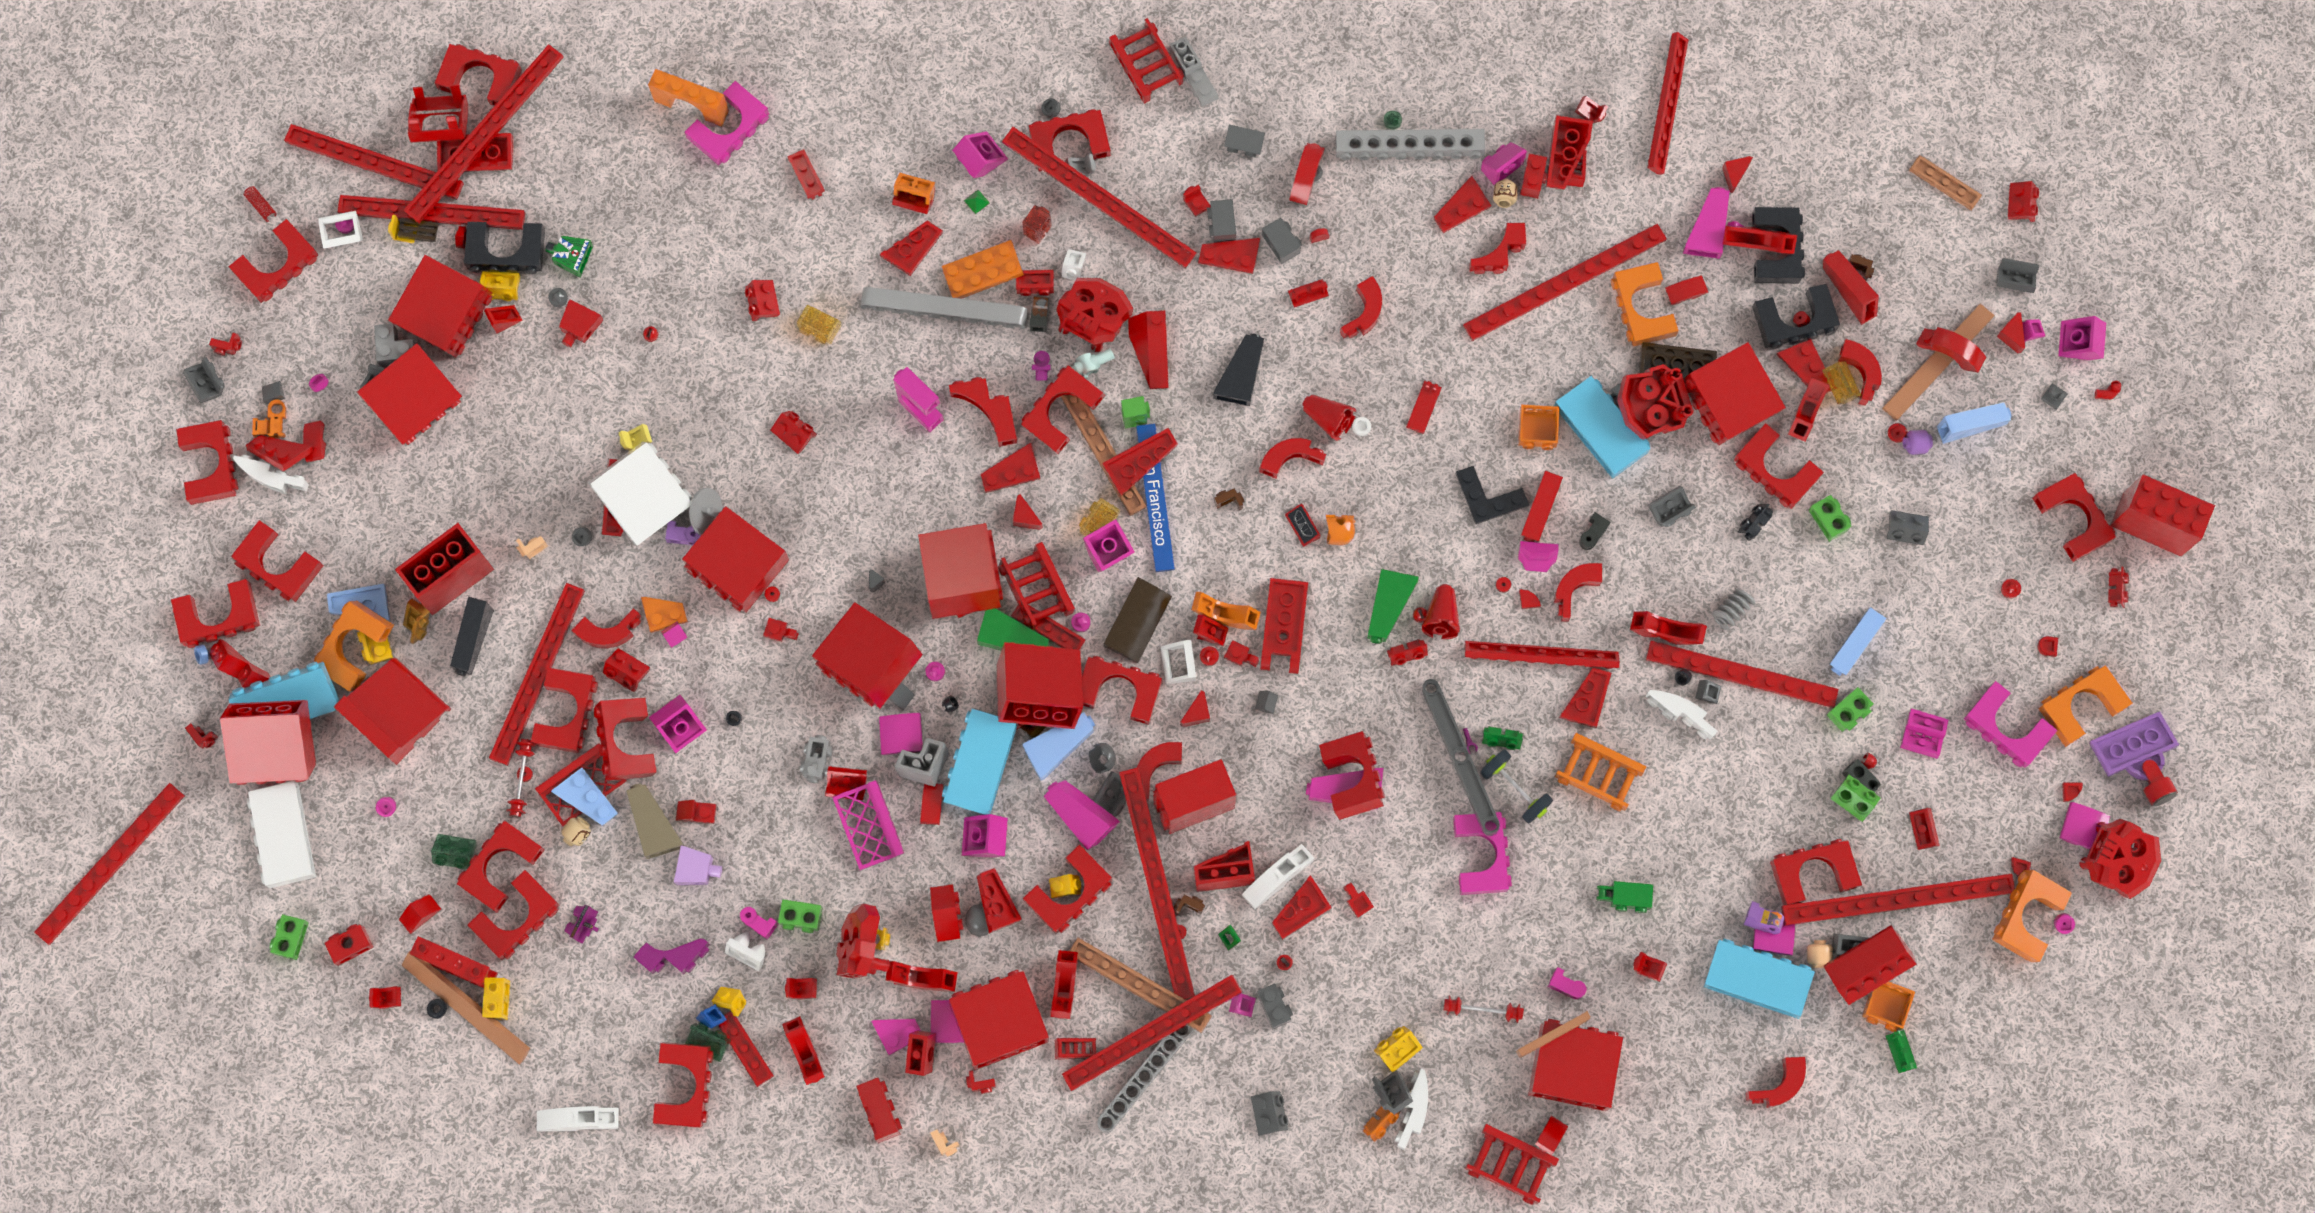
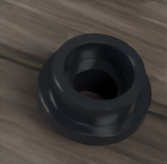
(430, 1008)

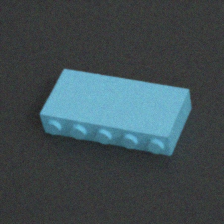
(1601, 427)
(304, 684)
(979, 762)
(1759, 978)

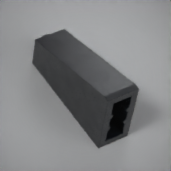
(1240, 375)
(471, 635)

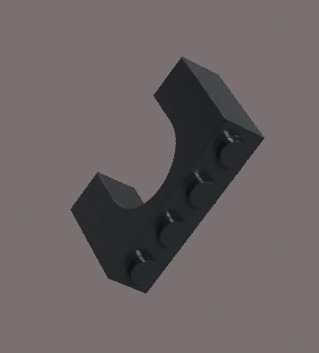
(527, 258)
(1789, 269)
(1776, 332)

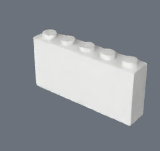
(281, 834)

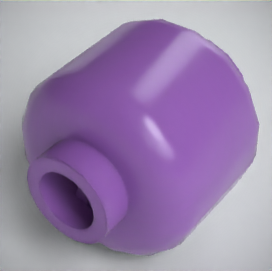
(1917, 442)

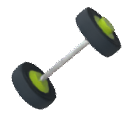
(1537, 807)

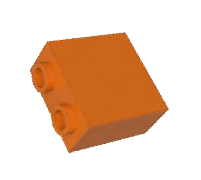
(1538, 427)
(1889, 1006)

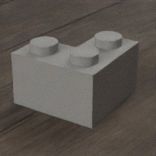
(387, 344)
(923, 766)

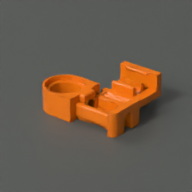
(273, 425)

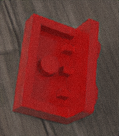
(2023, 201)
(912, 202)
(1035, 282)
(762, 299)
(793, 431)
(625, 669)
(845, 779)

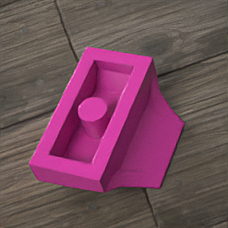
(1537, 556)

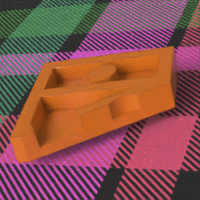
(663, 613)

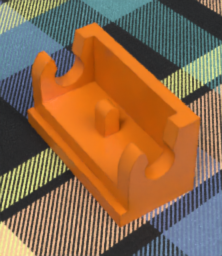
(914, 186)

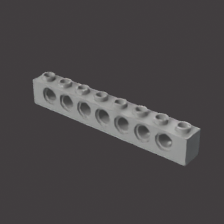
(1418, 138)

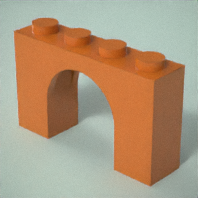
(667, 87)
(1640, 328)
(356, 617)
(2099, 683)
(2011, 931)

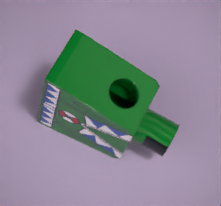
(570, 253)

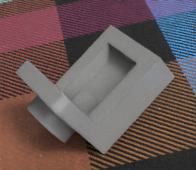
(1084, 165)

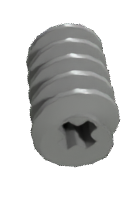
(1731, 608)

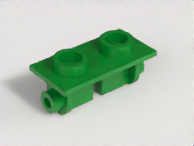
(1493, 737)
(1901, 1051)

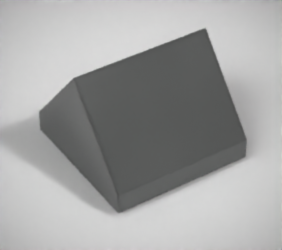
(875, 581)
(1266, 702)

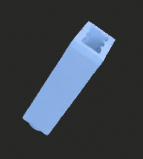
(1973, 422)
(1857, 641)
(1055, 745)

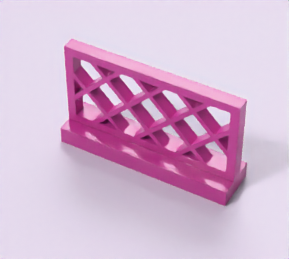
(884, 818)

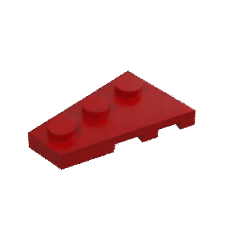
(1302, 909)

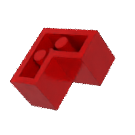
(945, 912)

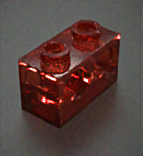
(1037, 223)

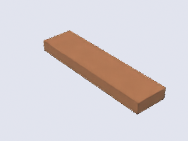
(1945, 182)
(1550, 1036)

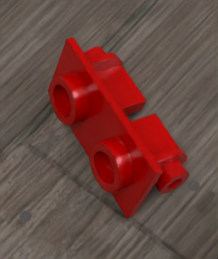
(1308, 293)
(2118, 595)
(1416, 650)

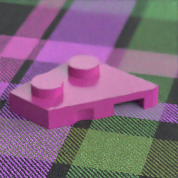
(895, 1032)

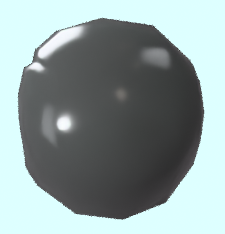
(1094, 755)
(976, 921)

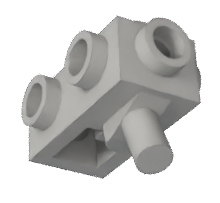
(814, 766)

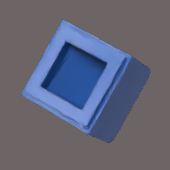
(711, 1017)

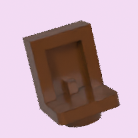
(1862, 264)
(1224, 498)
(1193, 903)

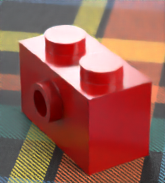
(1534, 176)

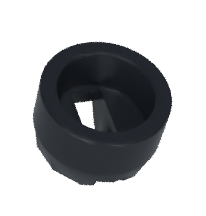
(1681, 679)
(948, 705)
(733, 722)

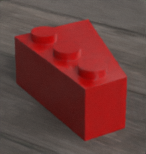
(1226, 870)
(879, 1110)

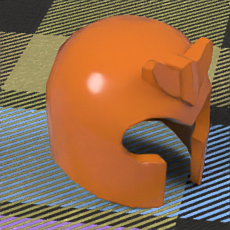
(1340, 529)

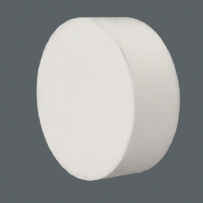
(1361, 426)

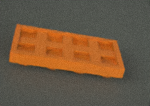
(982, 270)

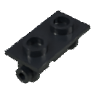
(1760, 514)

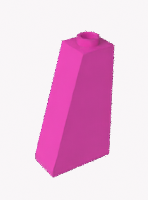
(1709, 228)
(1324, 786)
(1080, 813)

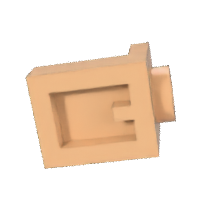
(533, 548)
(940, 1140)

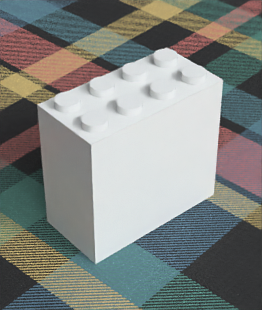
(641, 492)

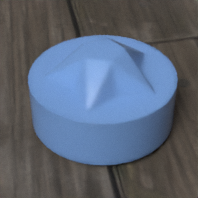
(201, 654)

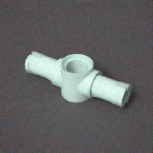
(1090, 363)

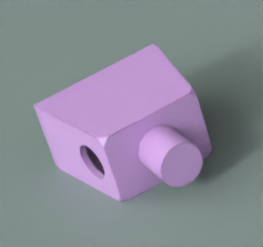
(695, 868)

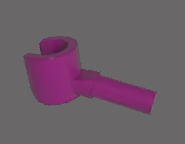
(1469, 740)

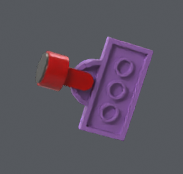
(2140, 751)

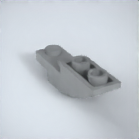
(1193, 71)

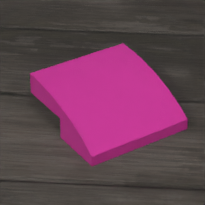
(1926, 725)
(900, 733)
(2081, 824)
(1775, 943)
(944, 1023)

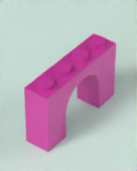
(720, 147)
(917, 398)
(1983, 719)
(1495, 878)

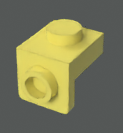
(634, 437)

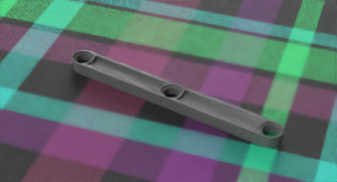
(1465, 769)

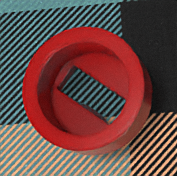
(654, 333)
(1416, 616)
(1870, 761)
(1281, 965)

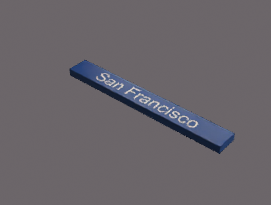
(1157, 509)

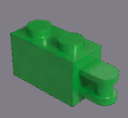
(1628, 895)

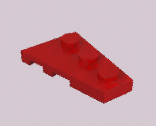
(1462, 206)
(913, 248)
(1231, 255)
(1804, 362)
(278, 452)
(1012, 471)
(1588, 700)
(996, 902)

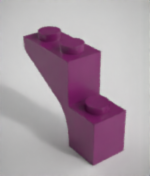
(680, 957)

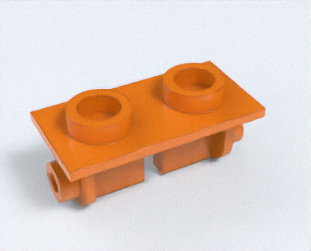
(1377, 1128)

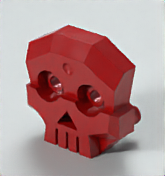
(1090, 318)
(1640, 406)
(2113, 853)
(858, 944)

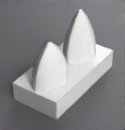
(739, 950)

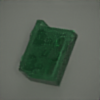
(453, 851)
(703, 1036)

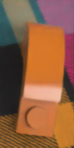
(1226, 614)

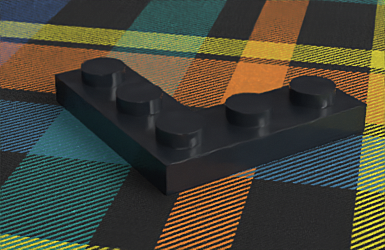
(1484, 509)

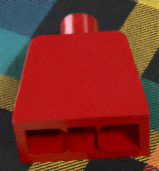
(578, 323)

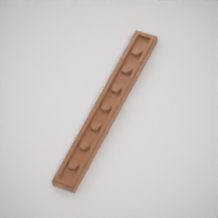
(1935, 365)
(1100, 447)
(1132, 980)
(466, 1007)

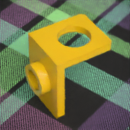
(393, 229)
(884, 939)

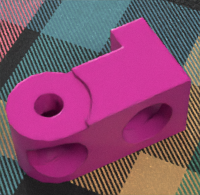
(751, 918)
(1566, 986)

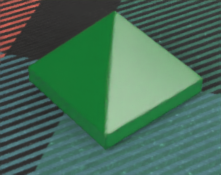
(976, 201)
(1229, 930)

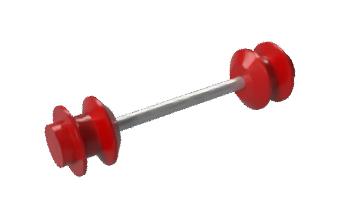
(517, 804)
(1510, 1012)

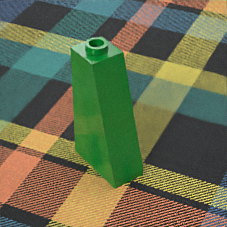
(1390, 600)
(1001, 628)

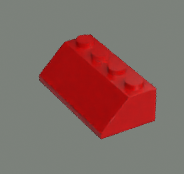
(1870, 964)

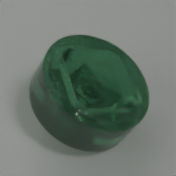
(1392, 120)

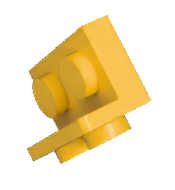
(502, 284)
(374, 651)
(496, 998)
(1398, 1048)

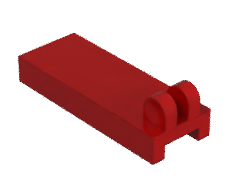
(806, 174)
(1424, 407)

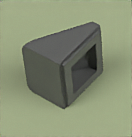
(272, 392)
(1708, 691)

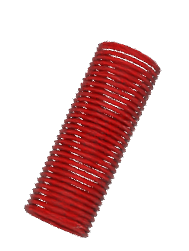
(258, 208)

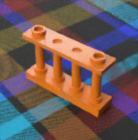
(1615, 760)

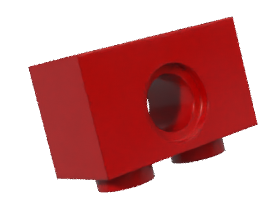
(360, 944)
(920, 1053)

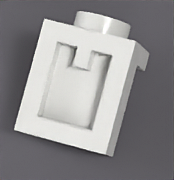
(1073, 264)

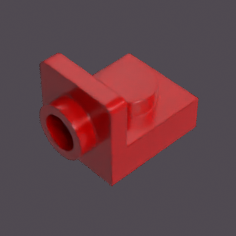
(1195, 200)
(200, 736)

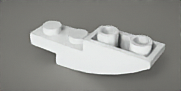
(264, 474)
(1676, 706)
(1277, 875)
(577, 1118)
(1415, 1120)

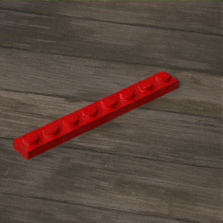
(1668, 103)
(1542, 654)

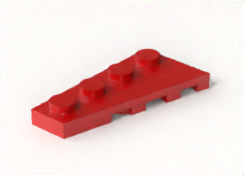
(1138, 460)

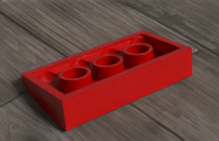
(496, 155)

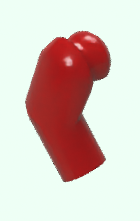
(2110, 393)

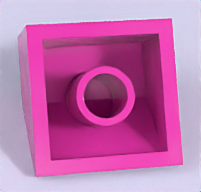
(979, 154)
(1503, 162)
(2082, 338)
(1107, 546)
(677, 723)
(984, 836)

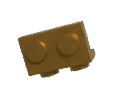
(416, 620)

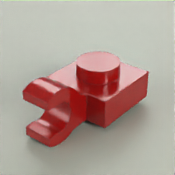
(778, 630)
(1238, 654)
(1359, 902)

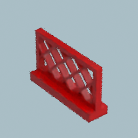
(583, 761)

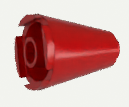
(1329, 415)
(1442, 614)

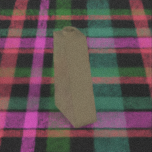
(653, 827)

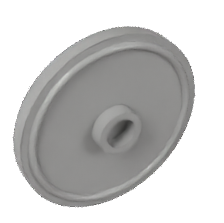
(704, 509)

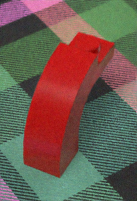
(1306, 173)
(1372, 299)
(1959, 348)
(1866, 363)
(1808, 408)
(1288, 450)
(1582, 575)
(607, 637)
(1158, 756)
(921, 977)
(1064, 984)
(803, 1050)
(1793, 1077)

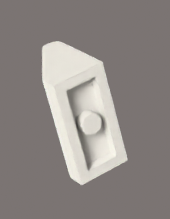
(343, 239)
(1191, 674)

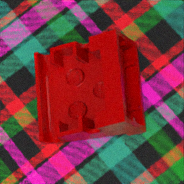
(393, 709)

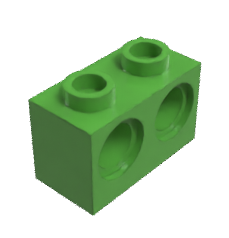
(1135, 411)
(1825, 520)
(1847, 707)
(1853, 796)
(802, 910)
(294, 938)

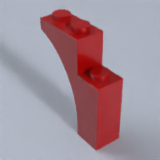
(997, 409)

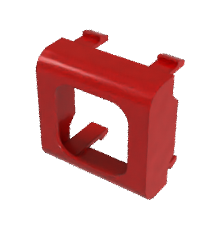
(423, 103)

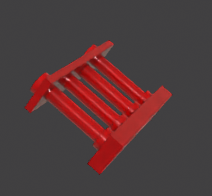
(1136, 75)
(1048, 572)
(452, 962)
(1527, 1152)

